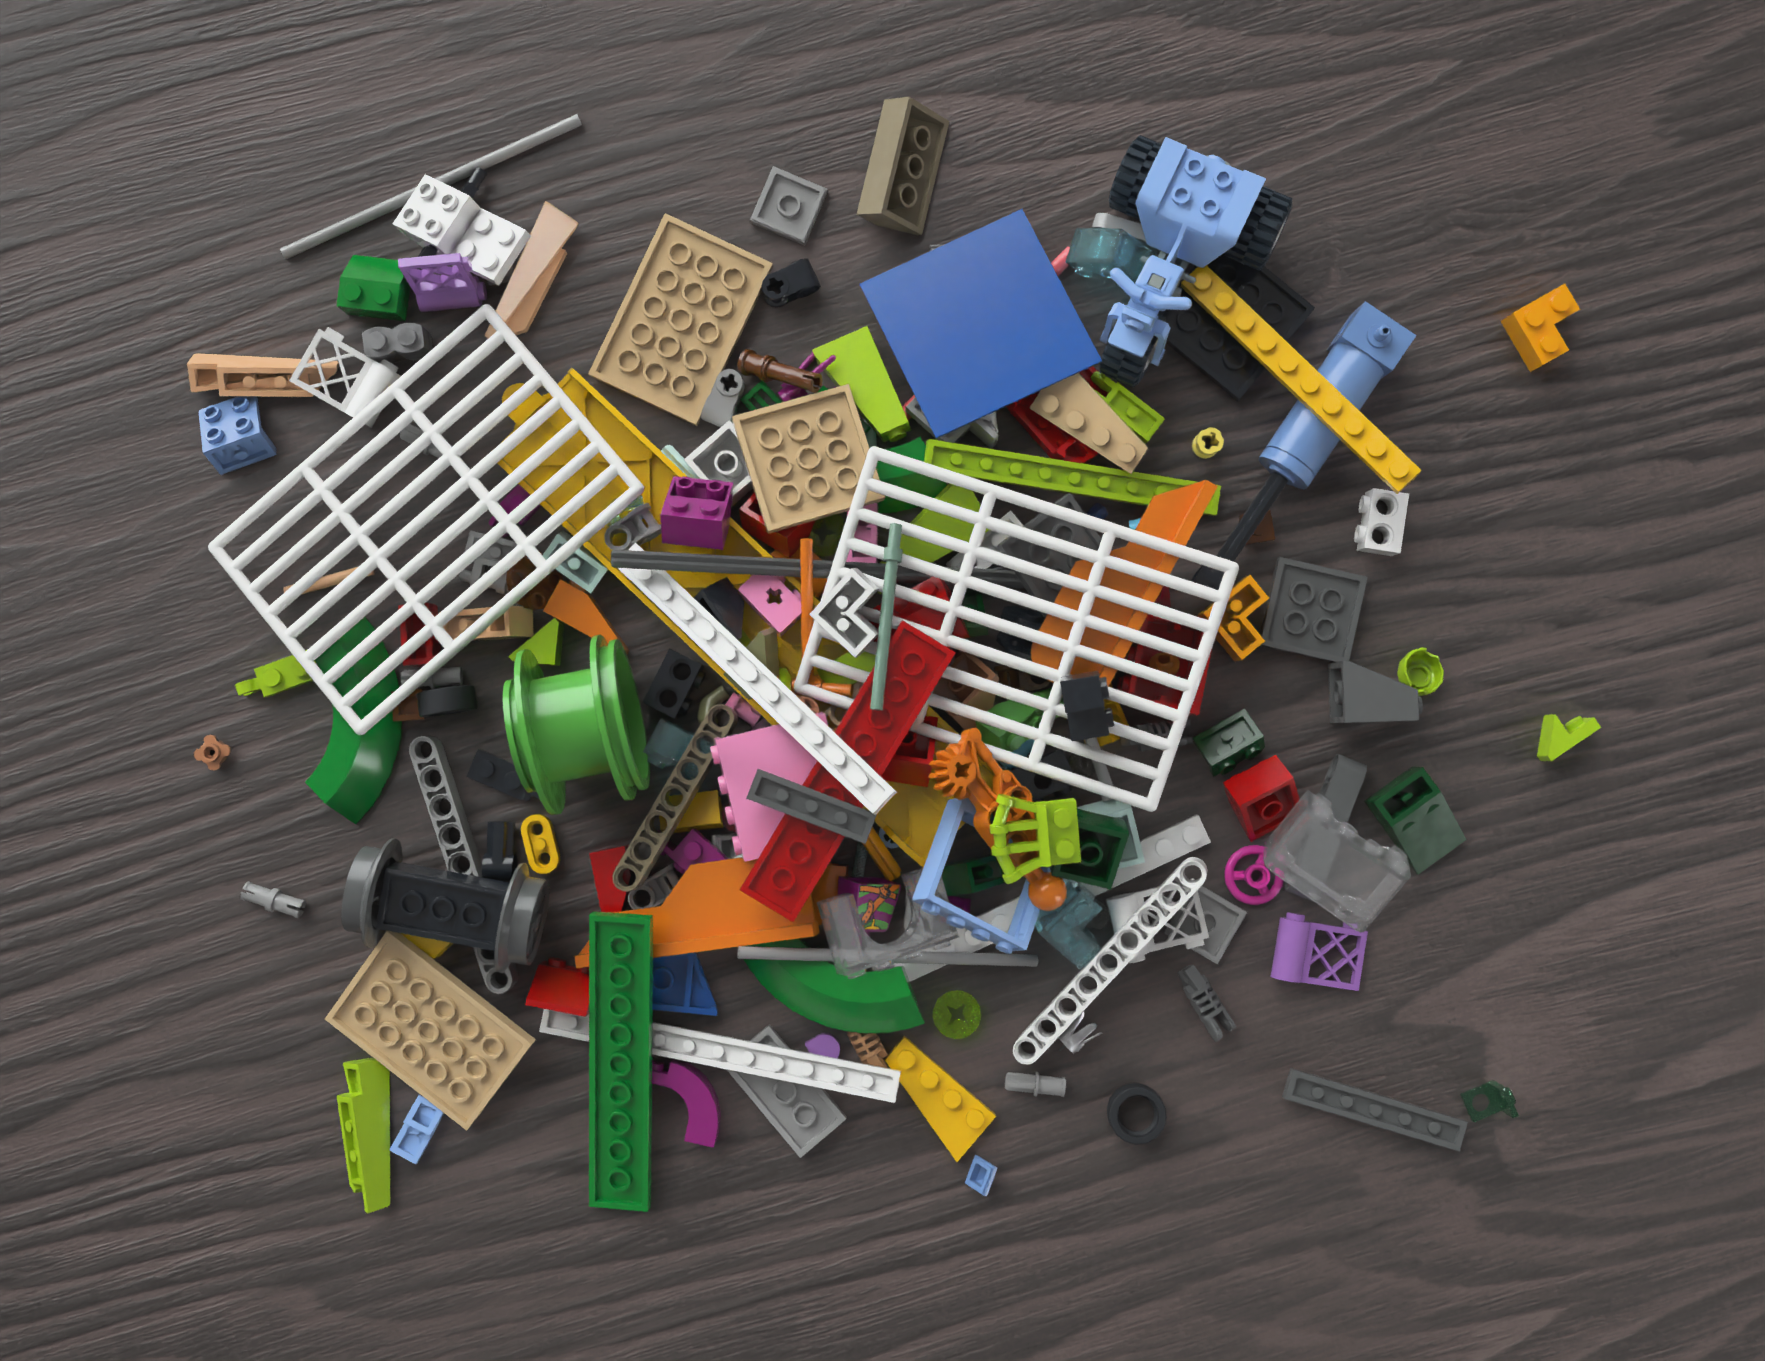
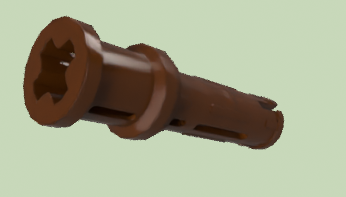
(768, 369)

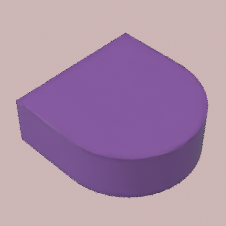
(824, 1044)

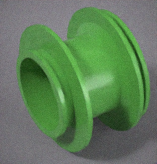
(576, 724)

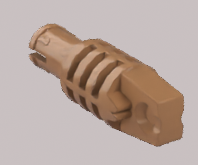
(869, 1048)

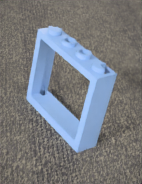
(1025, 913)

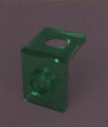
(1499, 1099)

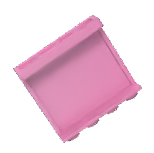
(740, 757)

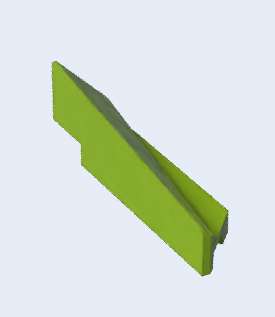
(366, 1130)

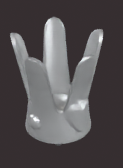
(1073, 1041)

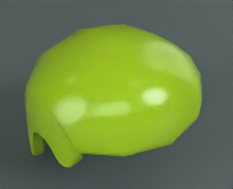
(1421, 671)

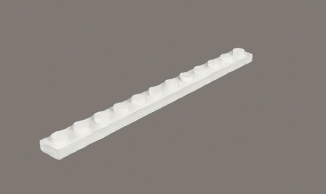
(763, 686)
(1156, 849)
(749, 1057)

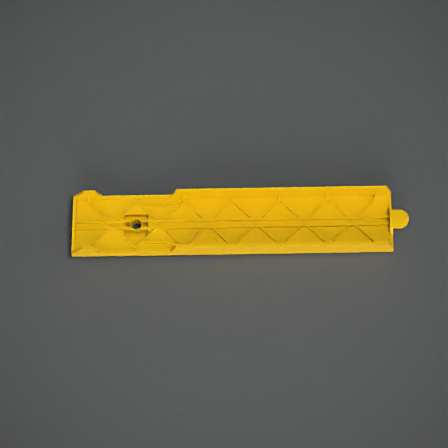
(914, 810)

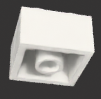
(722, 460)

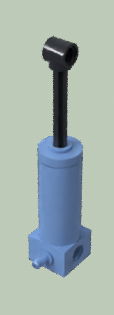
(1358, 359)

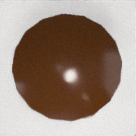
(539, 595)

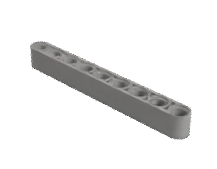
(453, 851)

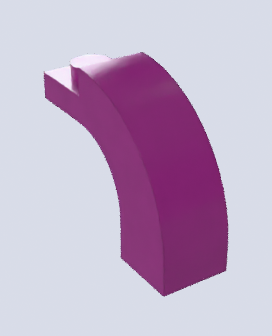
(698, 1095)

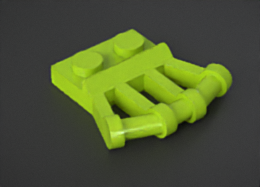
(1055, 835)

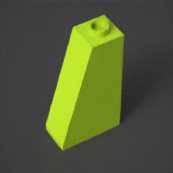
(872, 390)
(942, 524)

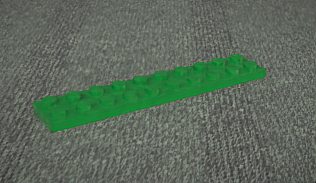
(620, 1060)

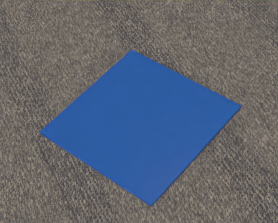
(980, 323)

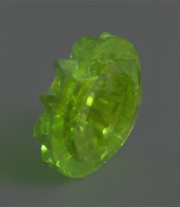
(830, 544)
(958, 1028)

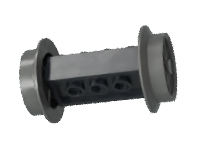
(444, 905)

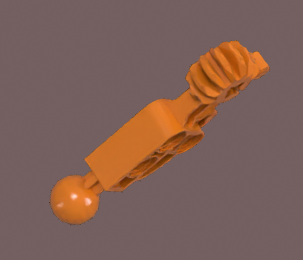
(965, 781)

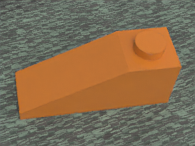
(580, 611)

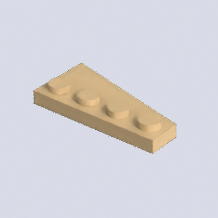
(1090, 419)

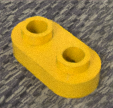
(539, 844)

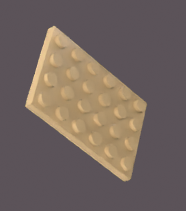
(680, 319)
(429, 1028)

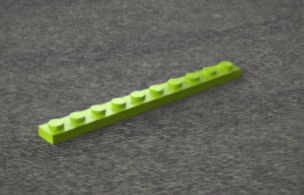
(1054, 474)

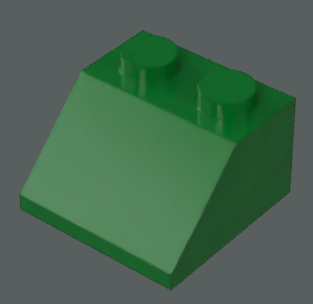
(373, 289)

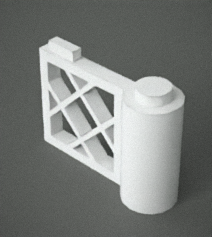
(369, 383)
(1125, 905)

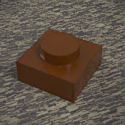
(1264, 531)
(407, 708)

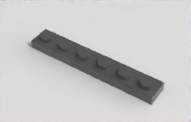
(1375, 1109)

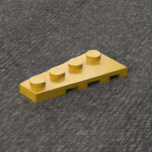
(943, 1101)

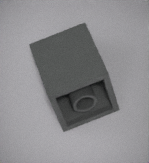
(1368, 696)

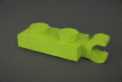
(275, 678)

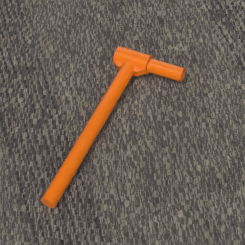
(806, 562)

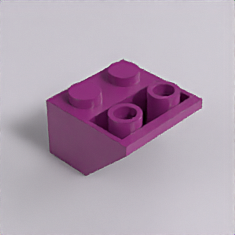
(697, 512)

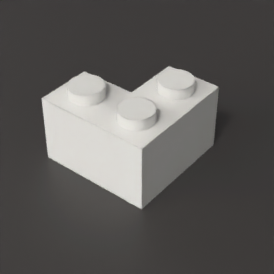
(840, 612)

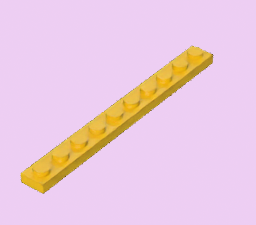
(1302, 379)

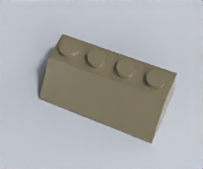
(903, 166)

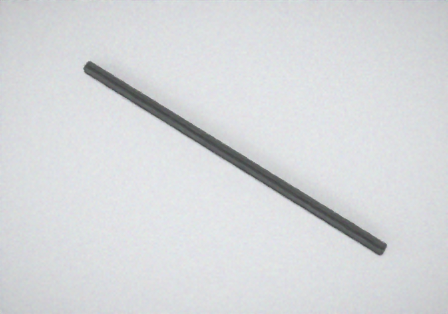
(781, 566)

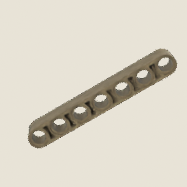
(663, 806)

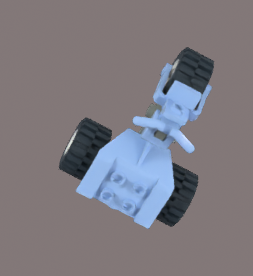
(1192, 213)

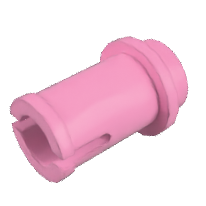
(743, 709)

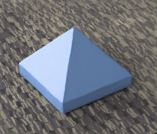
(981, 1175)

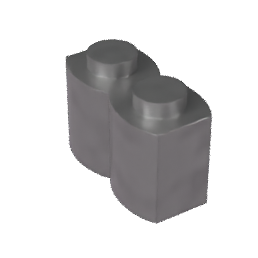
(394, 344)

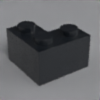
(1085, 705)

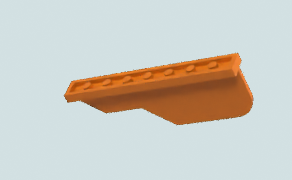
(1168, 517)
(712, 914)

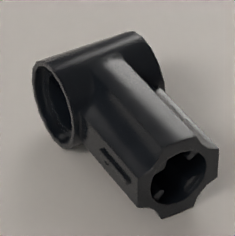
(500, 860)

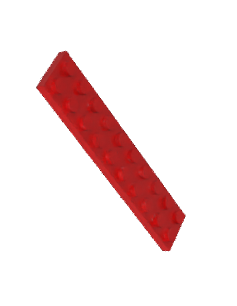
(803, 850)

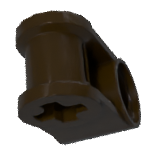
(1019, 679)

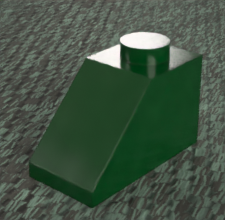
(972, 875)

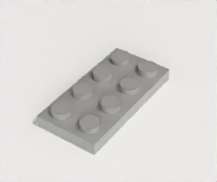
(795, 1110)

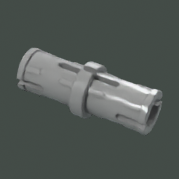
(273, 899)

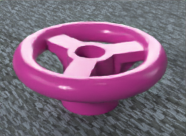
(1260, 884)

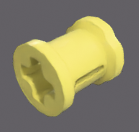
(1216, 441)

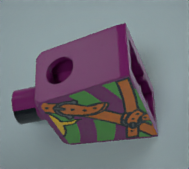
(874, 900)

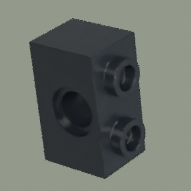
(1026, 778)

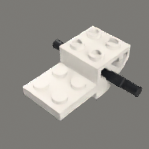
(452, 222)

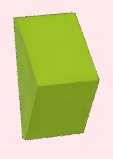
(545, 644)

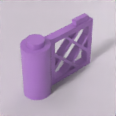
(451, 290)
(1295, 949)

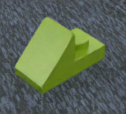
(1557, 740)

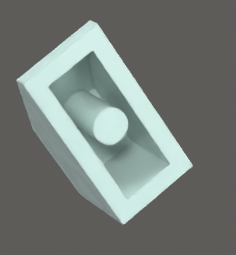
(580, 567)

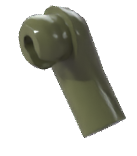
(715, 697)

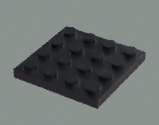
(1213, 348)

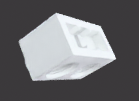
(1389, 525)

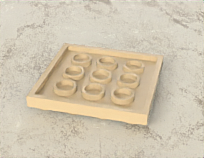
(804, 457)

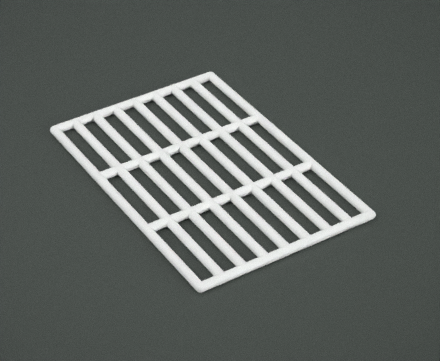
(469, 478)
(1070, 647)

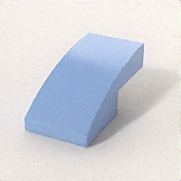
(417, 1130)

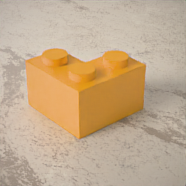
(1534, 327)
(1235, 630)

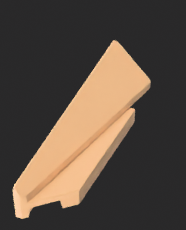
(535, 270)
(252, 375)

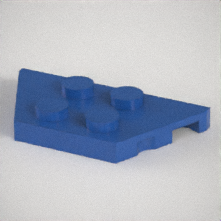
(681, 985)

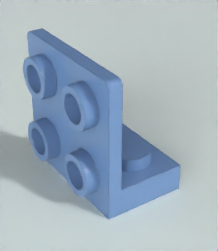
(234, 434)

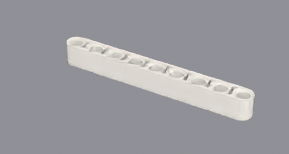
(1103, 975)

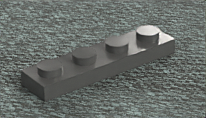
(811, 806)

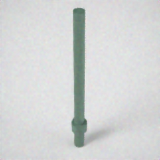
(892, 556)

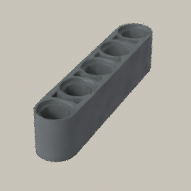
(1341, 789)

